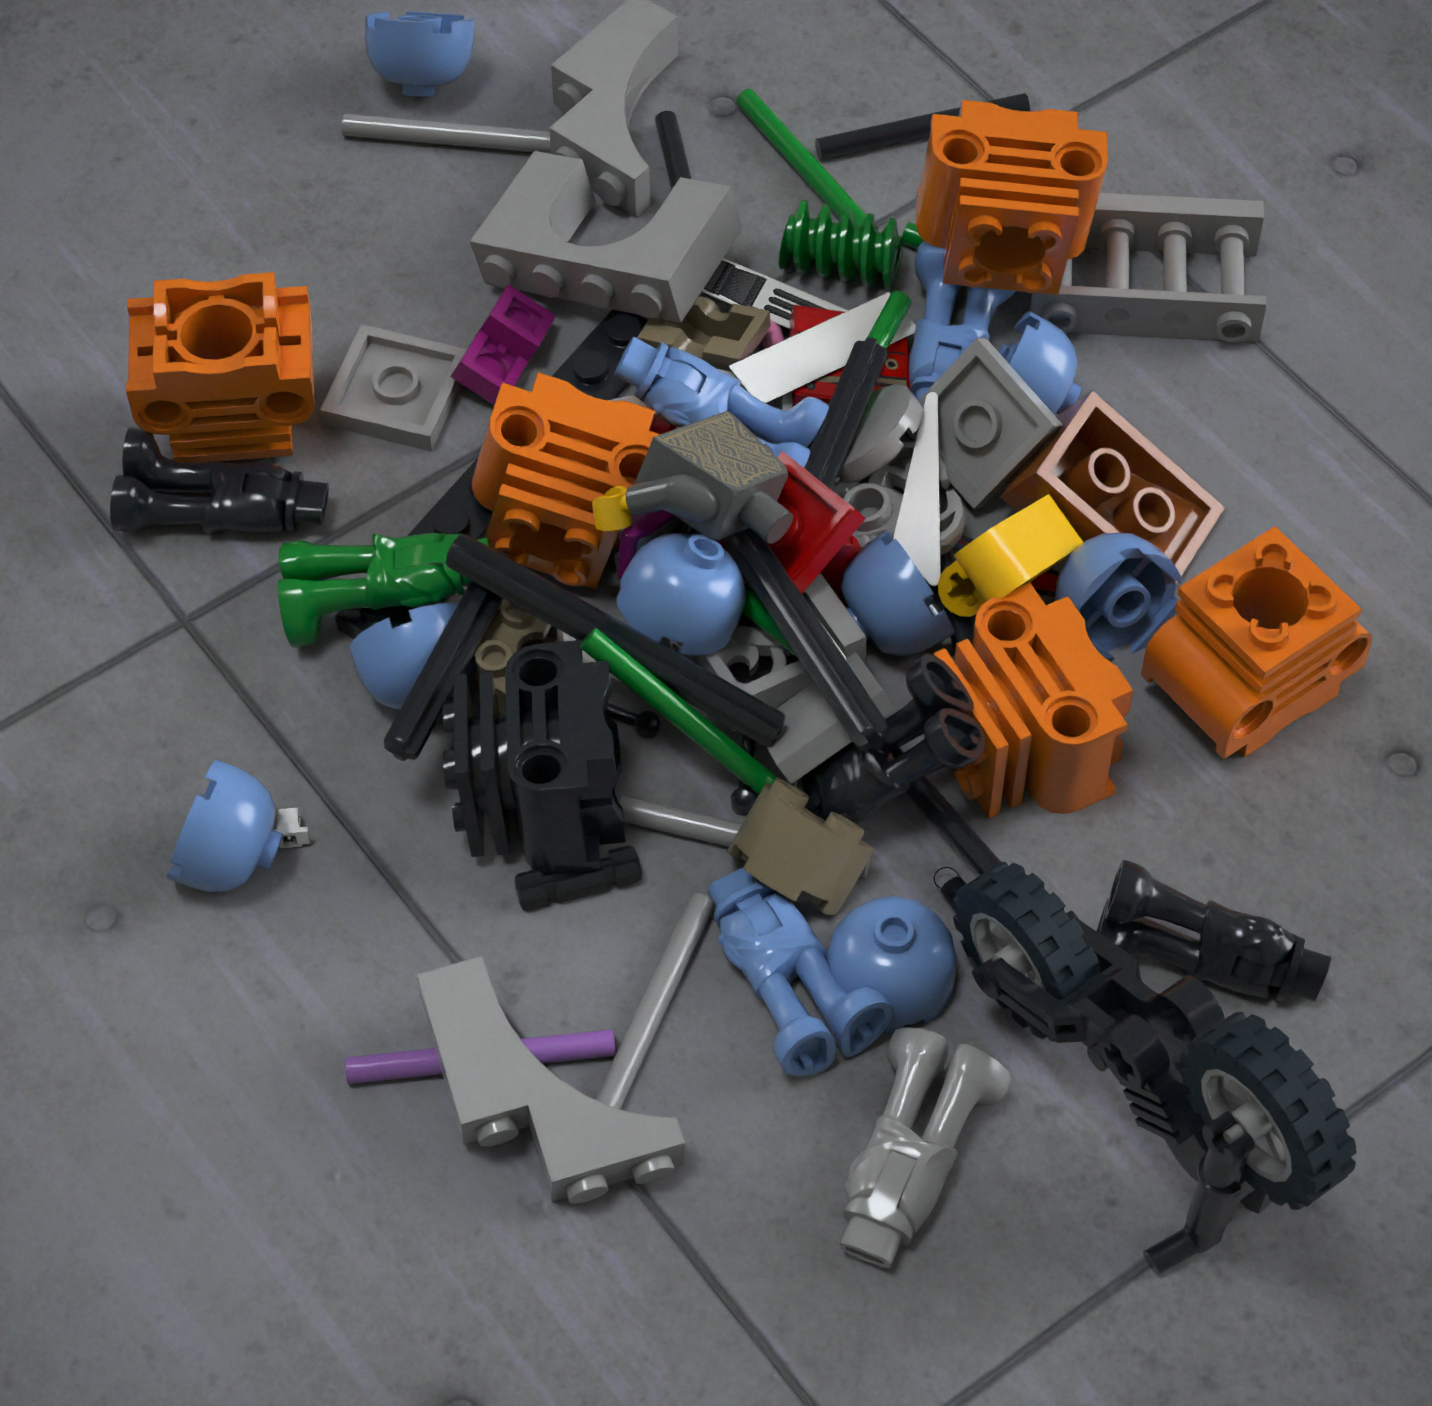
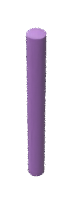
(425, 1061)

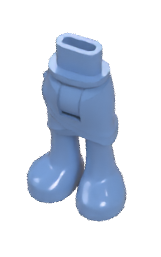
(935, 341)
(690, 389)
(774, 946)

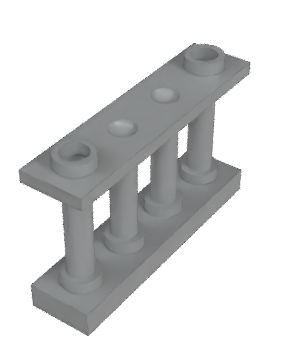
(1175, 228)

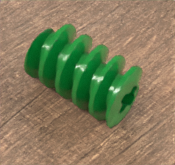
(842, 245)

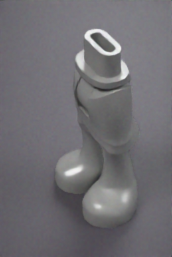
(900, 1173)

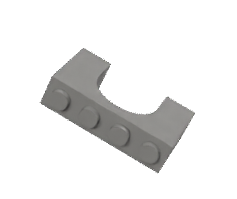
(646, 274)

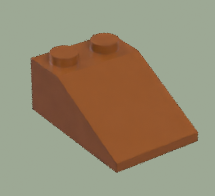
(1116, 482)

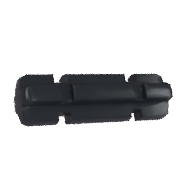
(535, 888)

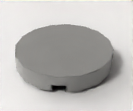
(878, 433)

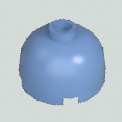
(419, 48)
(1044, 361)
(1119, 589)
(683, 591)
(892, 600)
(393, 658)
(226, 832)
(900, 953)

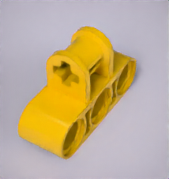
(1007, 557)

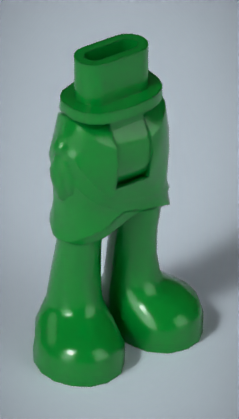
(398, 571)

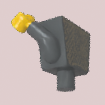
(708, 477)

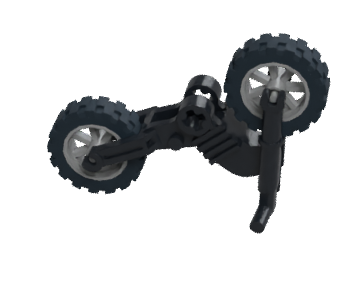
(1218, 1089)

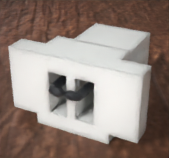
(290, 826)

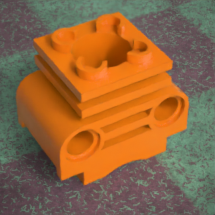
(1009, 195)
(222, 366)
(544, 467)
(1256, 644)
(1043, 703)

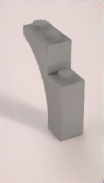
(598, 90)
(504, 1088)

